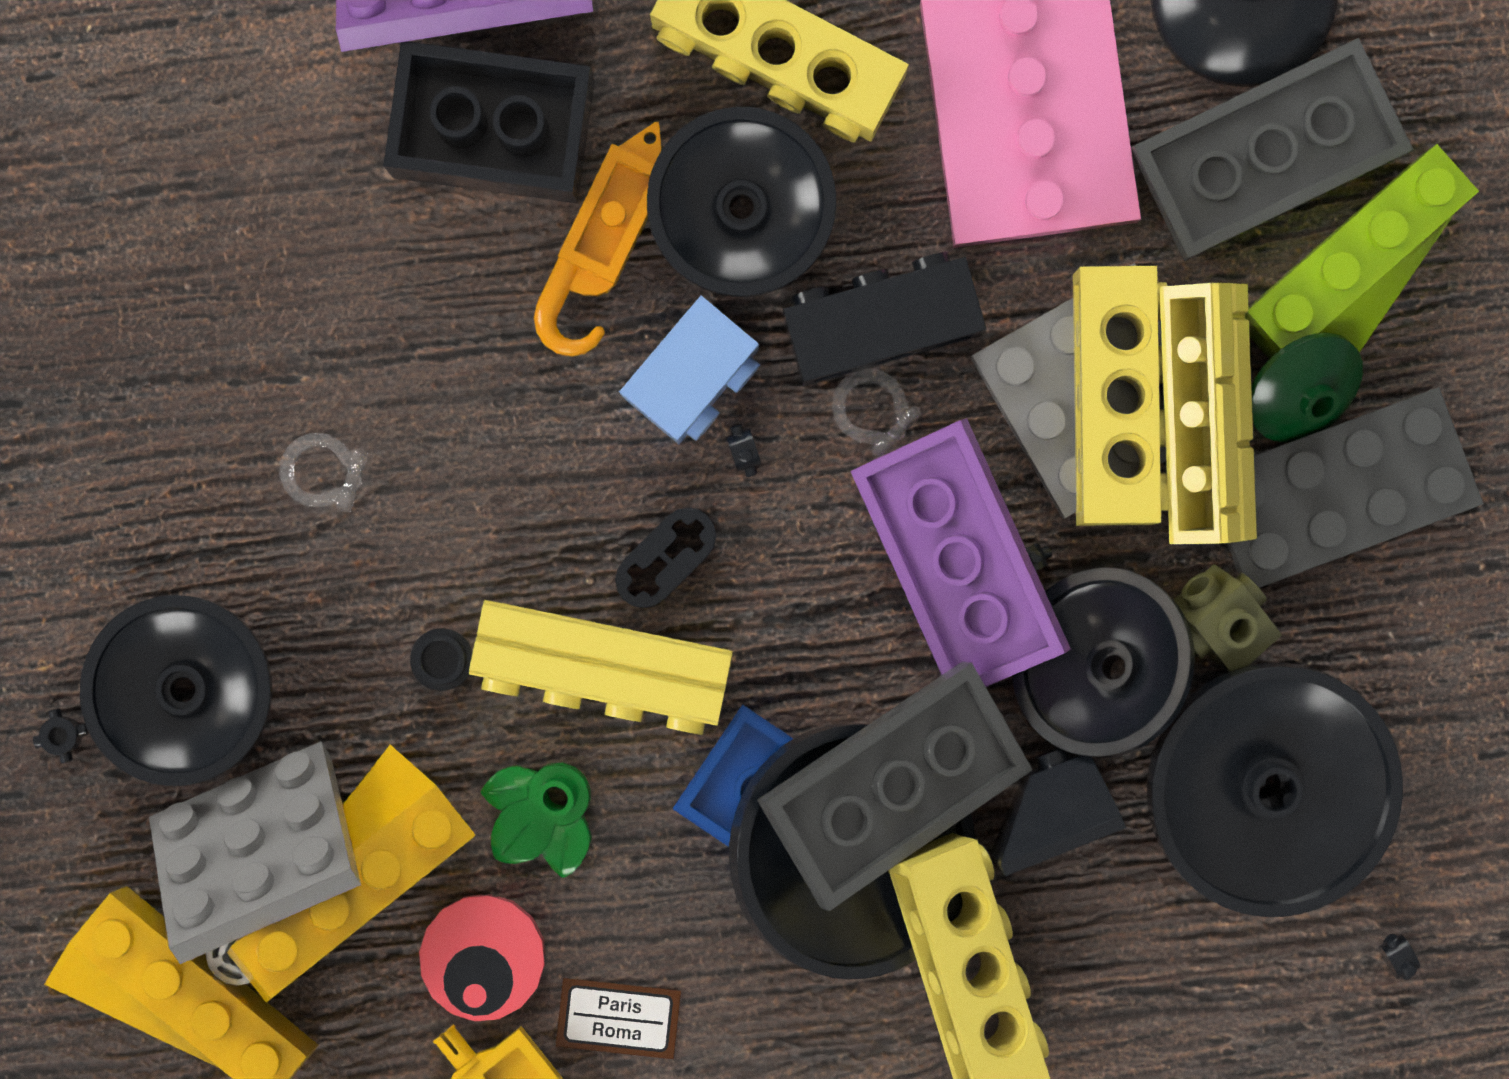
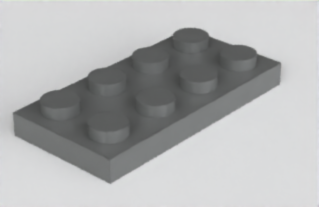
(1271, 149)
(1355, 488)
(895, 785)

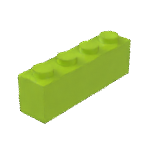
(1365, 262)

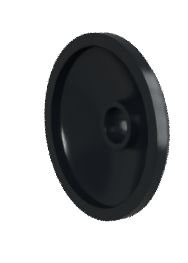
(1243, 39)
(730, 158)
(1107, 619)
(133, 699)

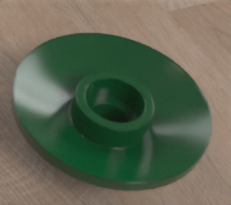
(1306, 386)

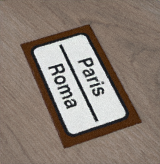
(618, 1018)

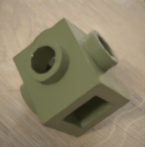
(1226, 618)

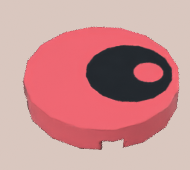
(482, 957)

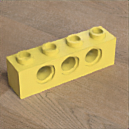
(816, 45)
(1100, 493)
(943, 948)

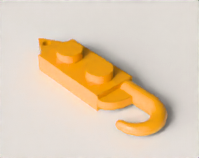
(599, 238)

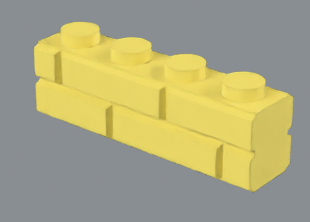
(1208, 413)
(601, 664)

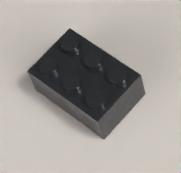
(489, 122)

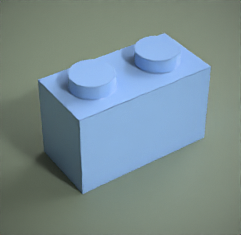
(692, 371)

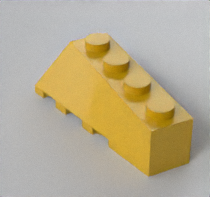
(398, 836)
(128, 972)

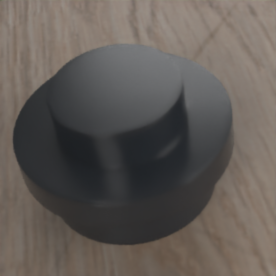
(441, 659)

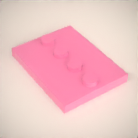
(1029, 117)

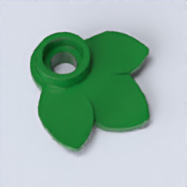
(535, 824)

